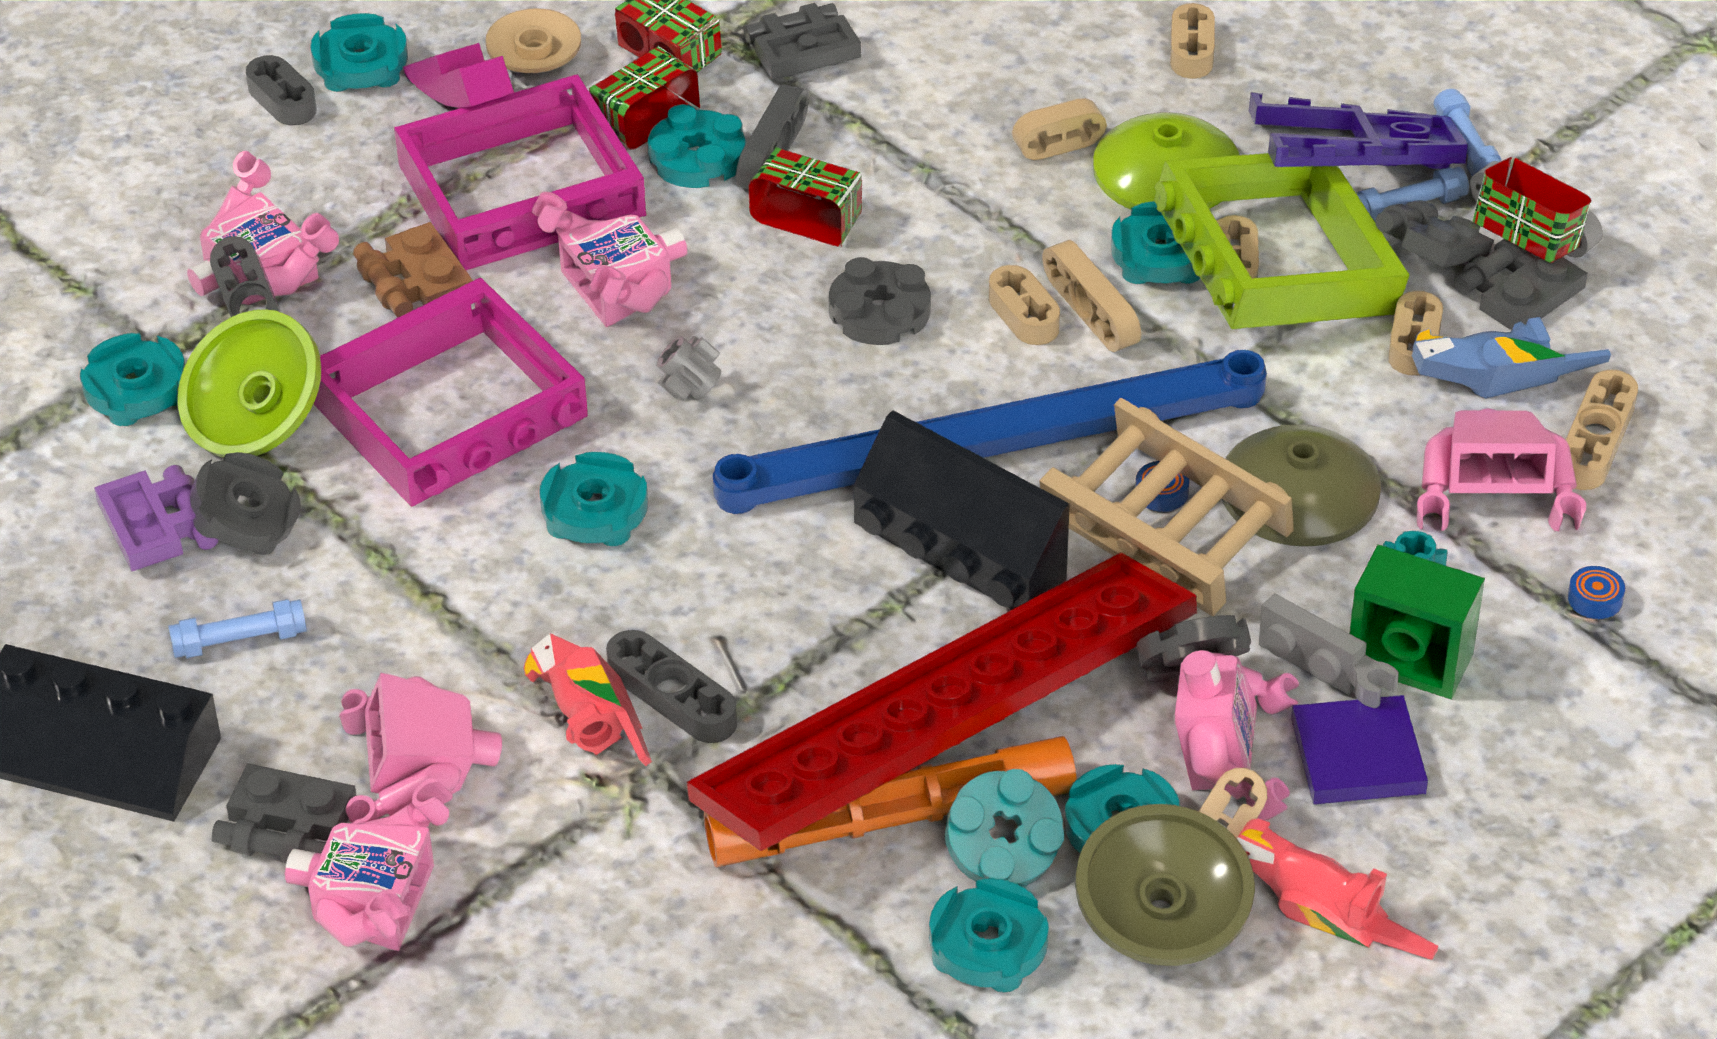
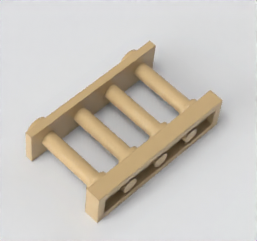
(1119, 530)

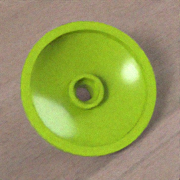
(1134, 153)
(234, 373)

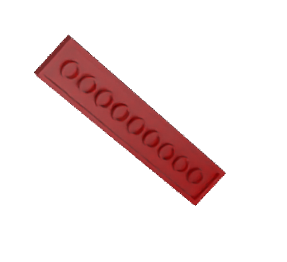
(938, 701)

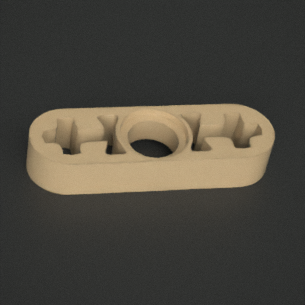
(1091, 295)
(1596, 412)

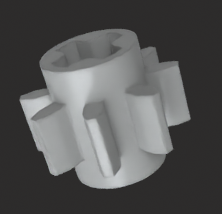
(688, 367)

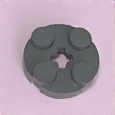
(864, 281)
(244, 527)
(1211, 634)

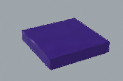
(1358, 750)

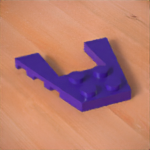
(1379, 140)

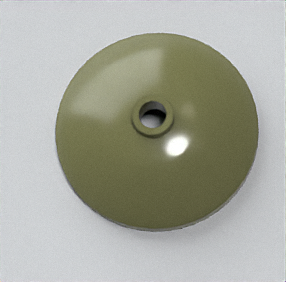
(1324, 473)
(1171, 858)

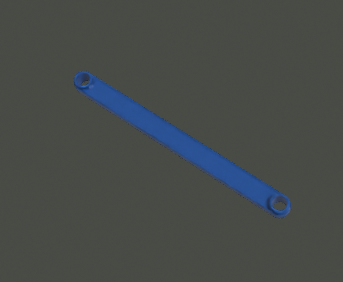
(1234, 381)

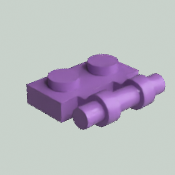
(139, 517)

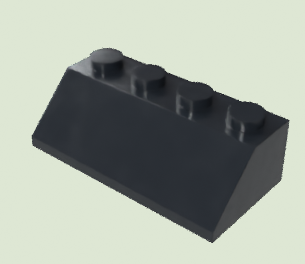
(962, 513)
(102, 733)

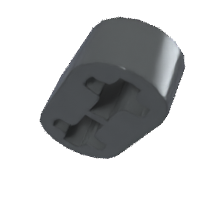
(281, 90)

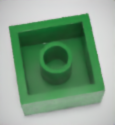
(1418, 618)

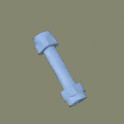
(1455, 105)
(1446, 186)
(285, 619)

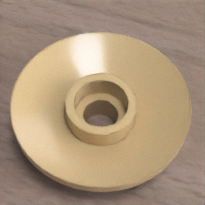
(534, 40)

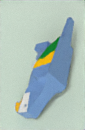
(1499, 361)

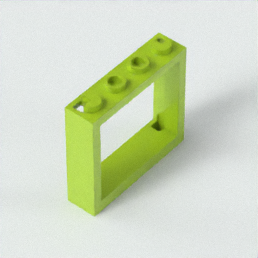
(1364, 290)

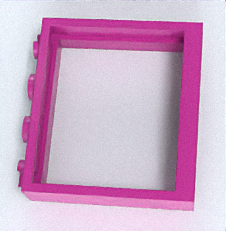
(525, 113)
(422, 336)

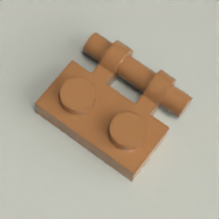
(422, 260)

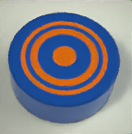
(1172, 496)
(1596, 592)

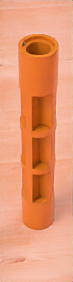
(907, 799)

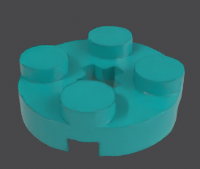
(344, 68)
(716, 135)
(1139, 255)
(128, 400)
(594, 521)
(1108, 790)
(1014, 797)
(981, 961)

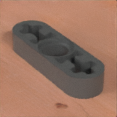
(775, 129)
(252, 269)
(678, 706)

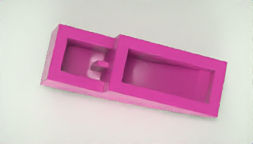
(461, 77)

